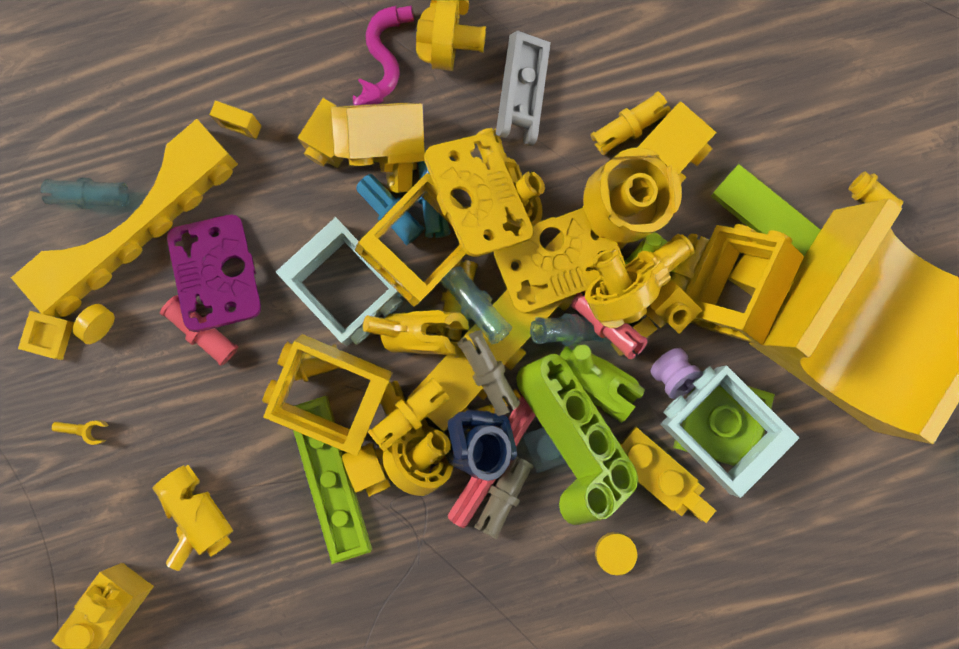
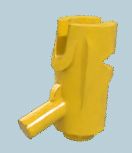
(408, 331)
(197, 516)

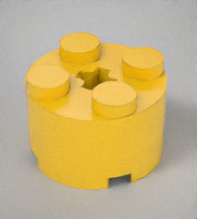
(632, 196)

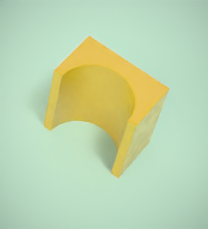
(872, 326)

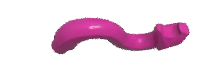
(380, 22)

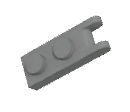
(523, 86)

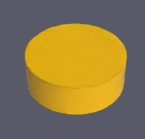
(93, 323)
(616, 553)

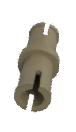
(488, 373)
(503, 497)

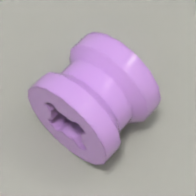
(675, 372)

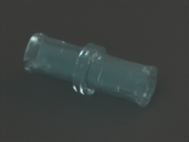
(85, 193)
(476, 305)
(568, 330)

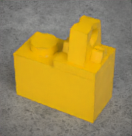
(383, 135)
(103, 609)

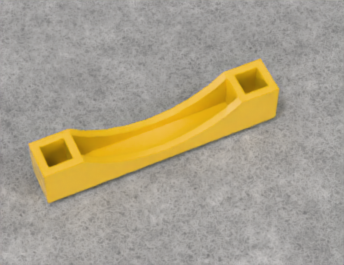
(190, 167)

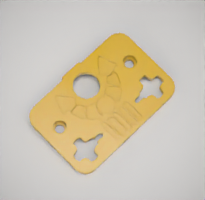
(489, 191)
(561, 269)

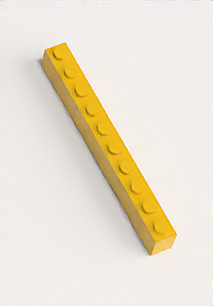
(678, 141)

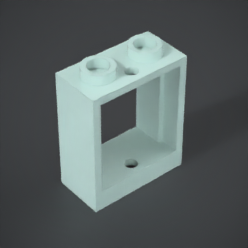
(310, 258)
(759, 458)

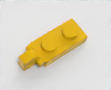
(665, 477)

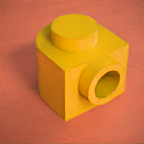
(673, 307)
(367, 470)

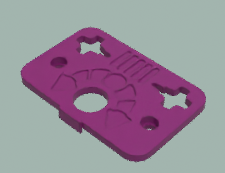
(204, 276)

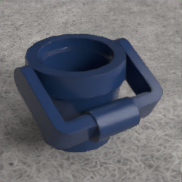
(484, 449)

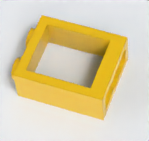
(388, 264)
(769, 294)
(310, 424)

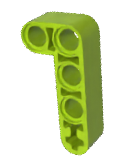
(583, 439)

